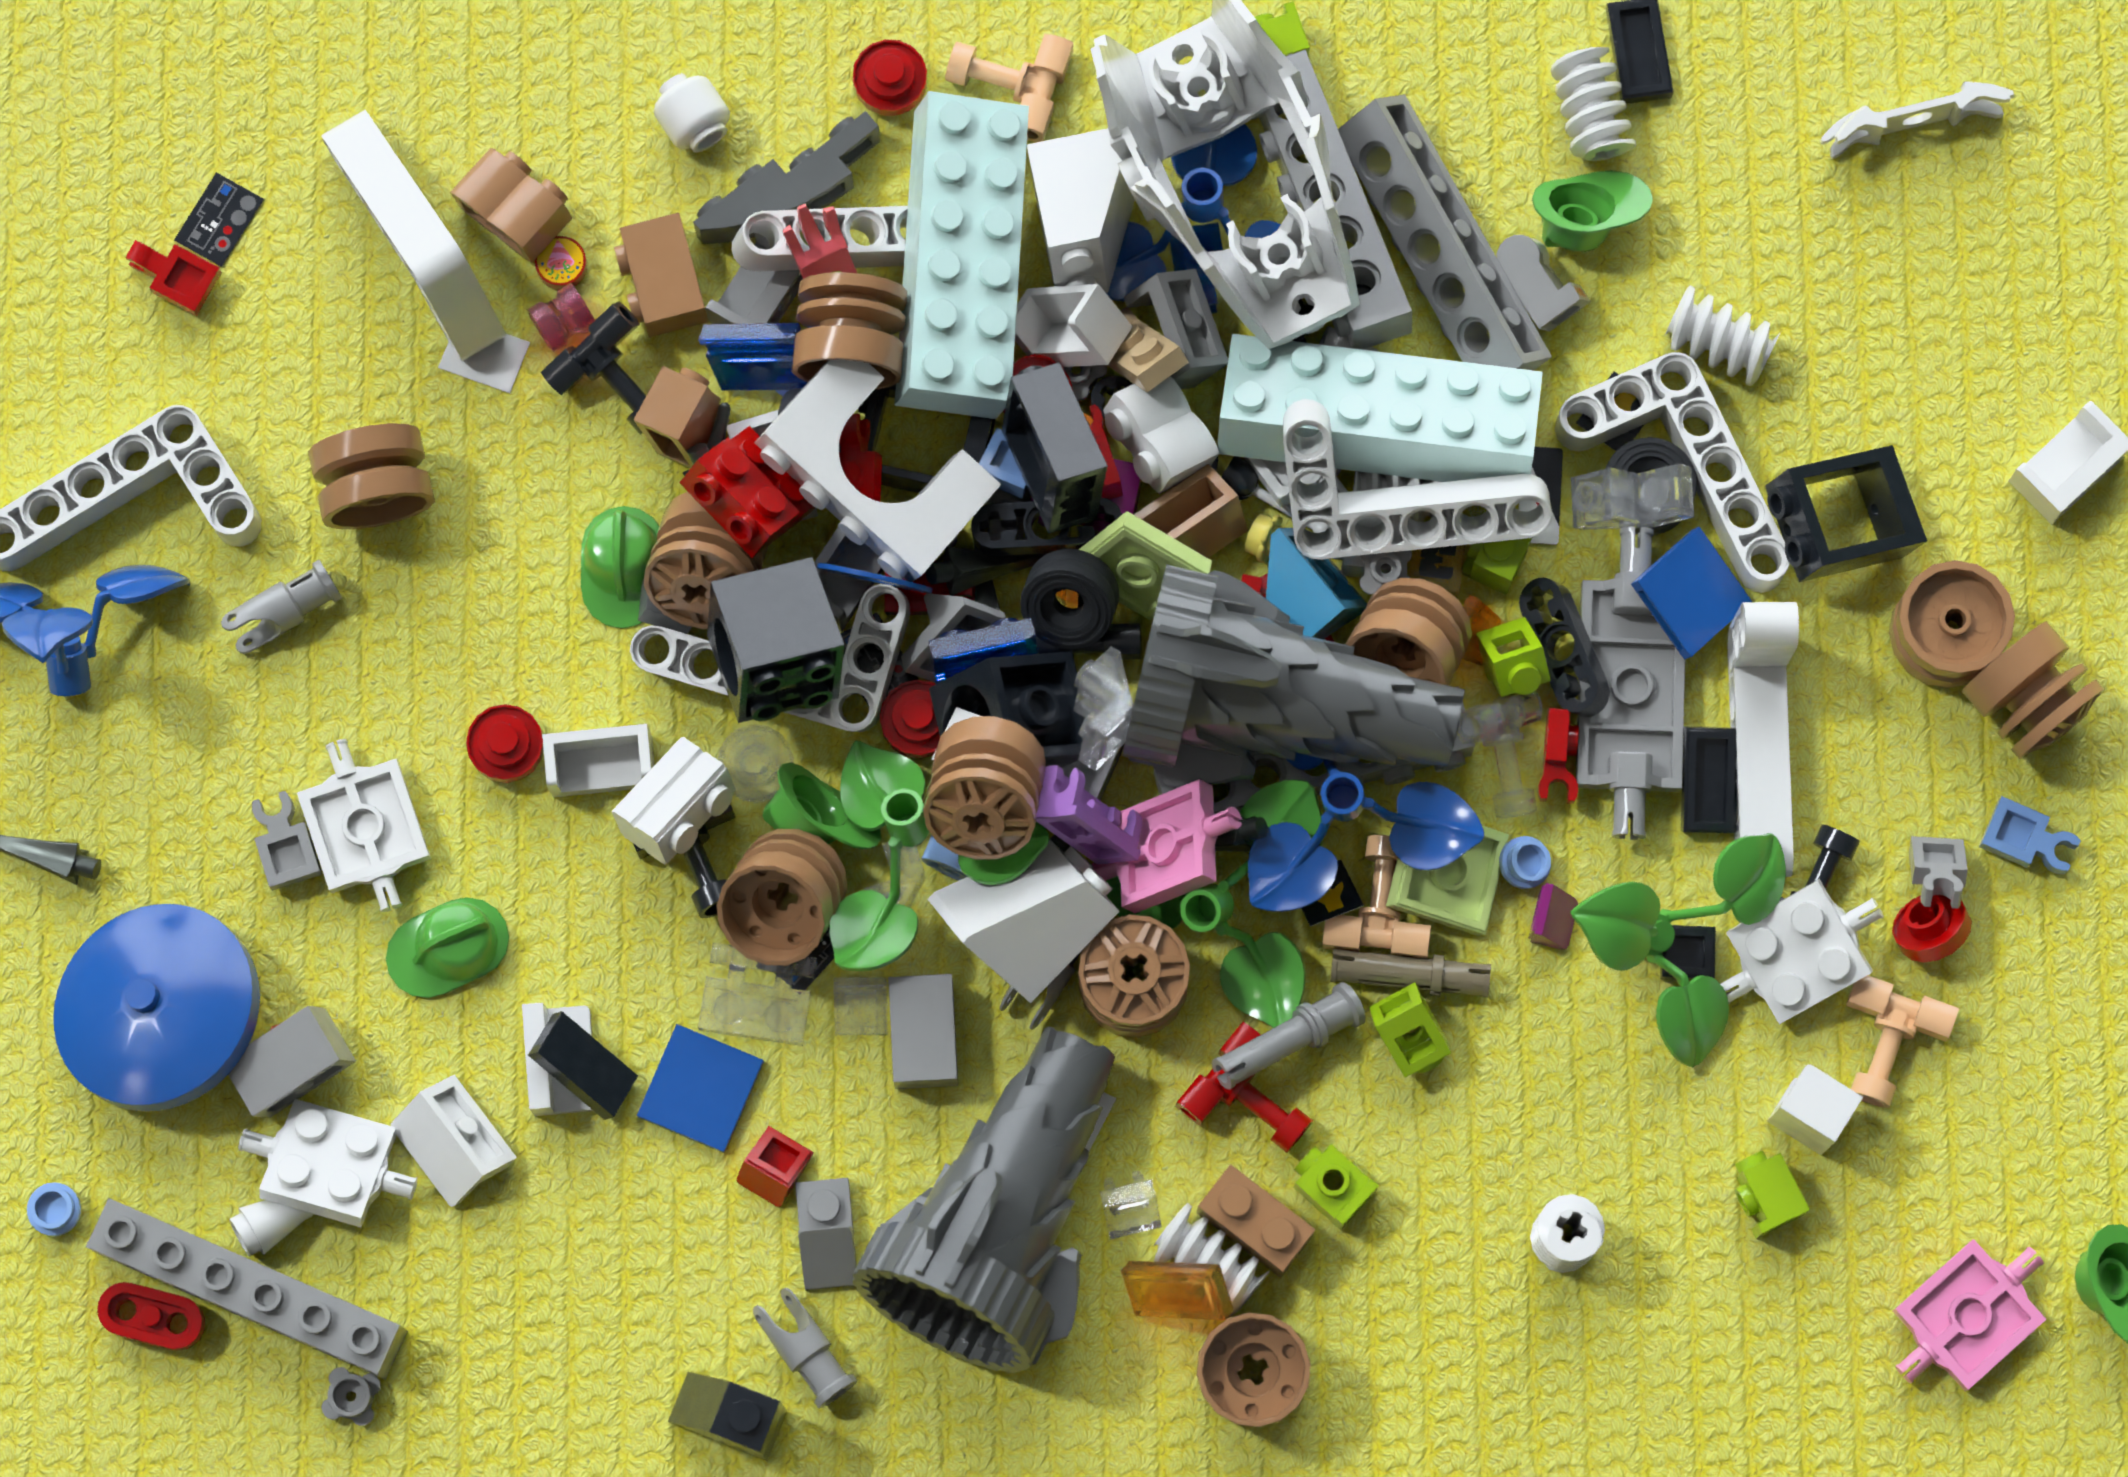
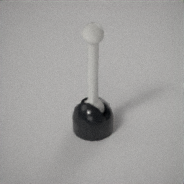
(1244, 482)

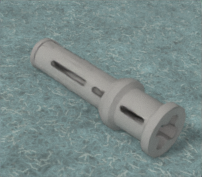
(1308, 1026)

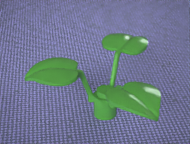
(889, 791)
(1627, 925)
(1264, 975)

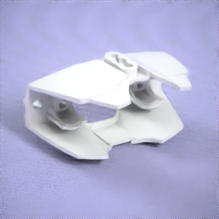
(1158, 114)

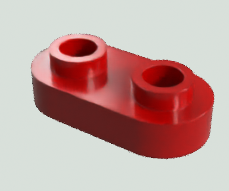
(152, 1316)

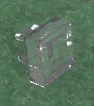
(1130, 1207)

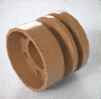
(850, 320)
(689, 556)
(1414, 629)
(2033, 690)
(985, 788)
(782, 897)
(1135, 1006)
(1264, 1339)

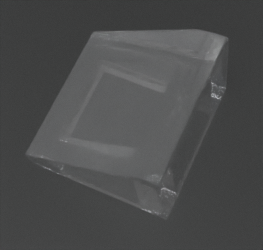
(861, 1005)

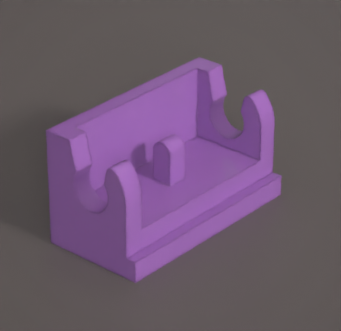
(1085, 820)

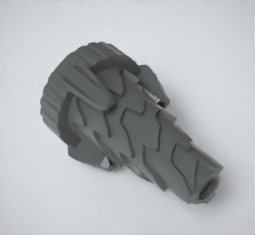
(1239, 678)
(977, 1251)

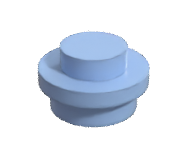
(1525, 862)
(53, 1209)

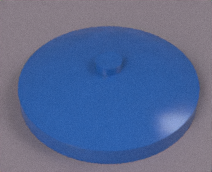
(156, 1007)

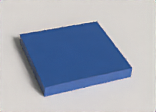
(1691, 592)
(700, 1088)

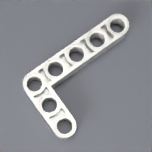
(878, 223)
(415, 234)
(1714, 447)
(124, 485)
(1397, 504)
(865, 631)
(1758, 651)

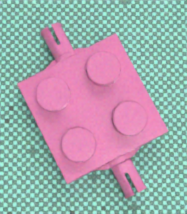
(1173, 846)
(1969, 1315)

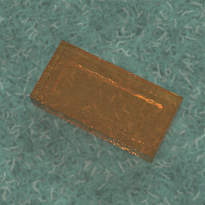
(1177, 1290)

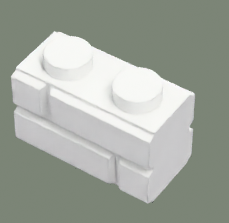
(674, 801)

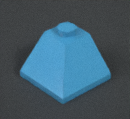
(1309, 588)

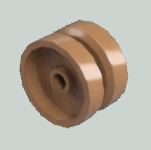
(371, 476)
(1933, 599)

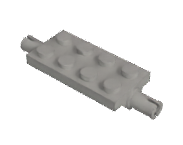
(1639, 733)

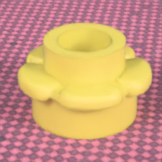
(1259, 536)

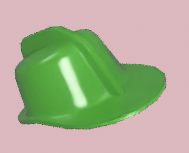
(1586, 208)
(614, 564)
(813, 807)
(447, 947)
(2103, 1277)

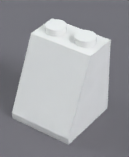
(1081, 206)
(1033, 922)

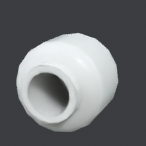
(691, 112)

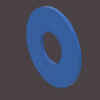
(874, 578)

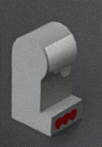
(1536, 283)

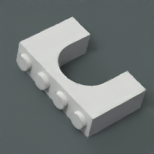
(902, 534)

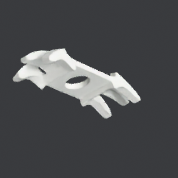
(1869, 126)

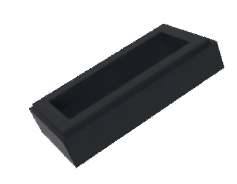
(1639, 50)
(1709, 780)
(583, 1065)

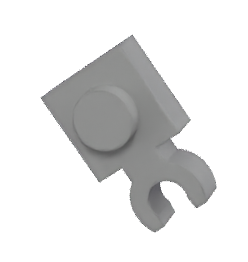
(286, 849)
(1939, 867)

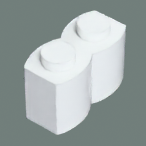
(1160, 433)

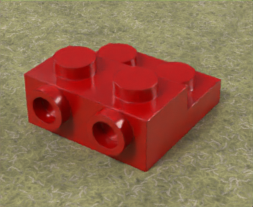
(745, 493)

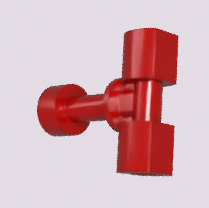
(1208, 1092)

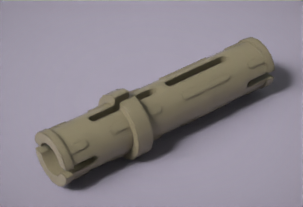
(1400, 971)

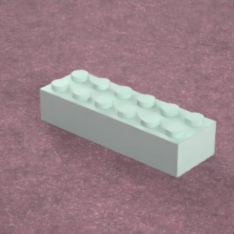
(962, 254)
(1383, 409)

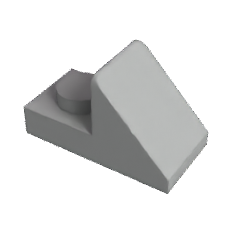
(945, 614)
(826, 1233)

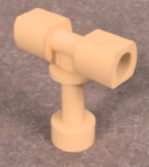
(1032, 84)
(1378, 924)
(1897, 1019)

